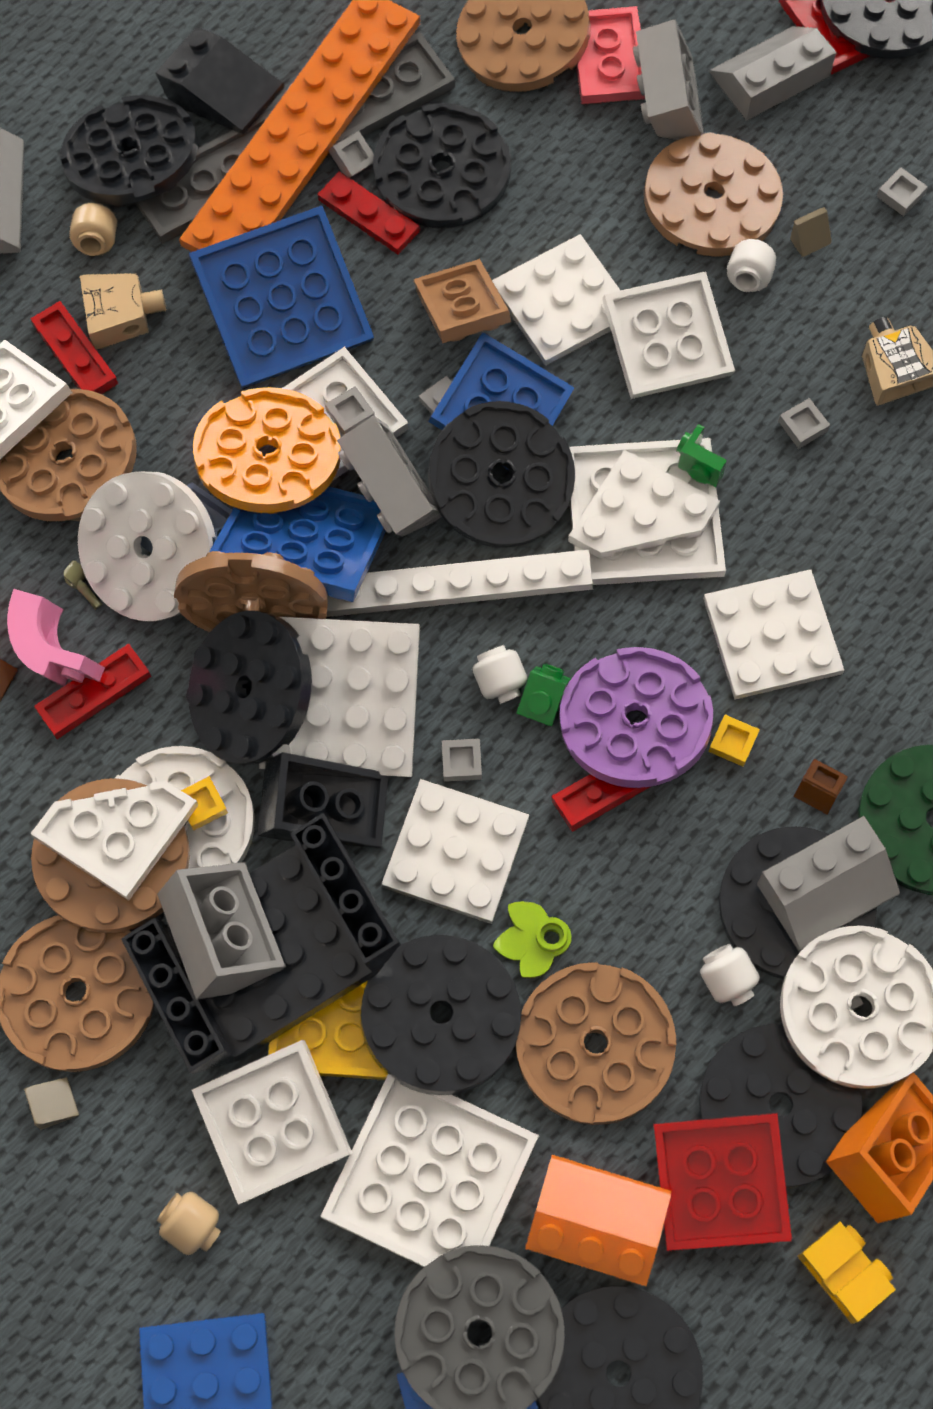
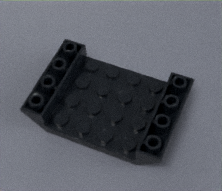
(326, 936)

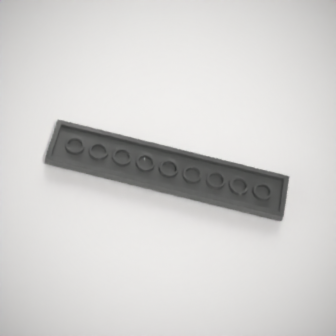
(408, 83)

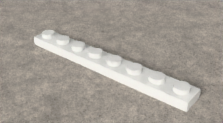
(468, 582)

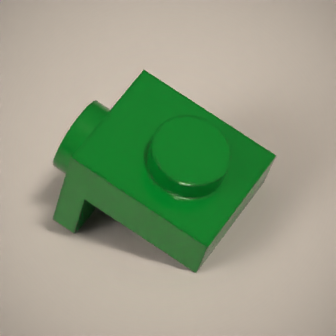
(699, 462)
(543, 694)

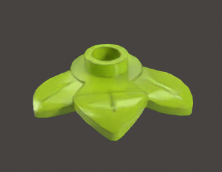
(526, 939)

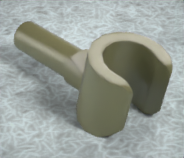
(74, 576)

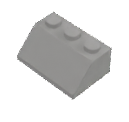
(775, 69)
(668, 82)
(388, 477)
(830, 882)
(219, 928)

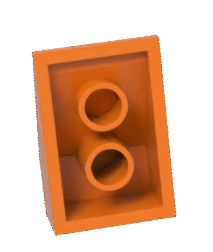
(889, 1152)

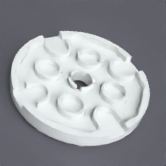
(111, 542)
(223, 839)
(836, 1039)

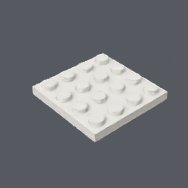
(671, 561)
(359, 694)
(428, 1174)

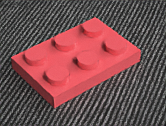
(608, 64)

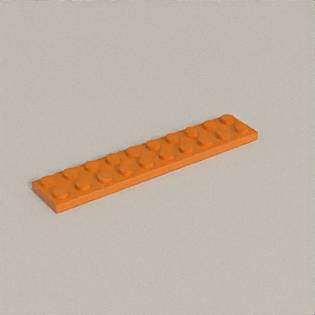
(305, 123)

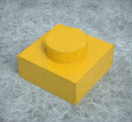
(734, 740)
(209, 803)

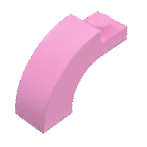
(34, 637)

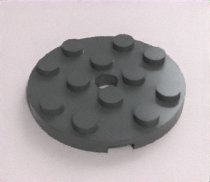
(490, 1288)

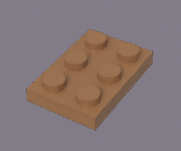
(462, 301)

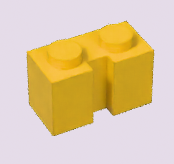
(847, 1272)

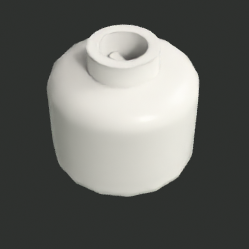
(751, 265)
(500, 674)
(729, 975)

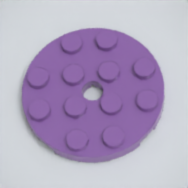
(647, 751)

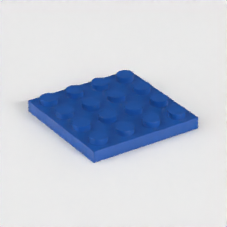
(281, 296)
(329, 535)

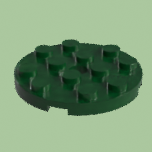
(896, 809)

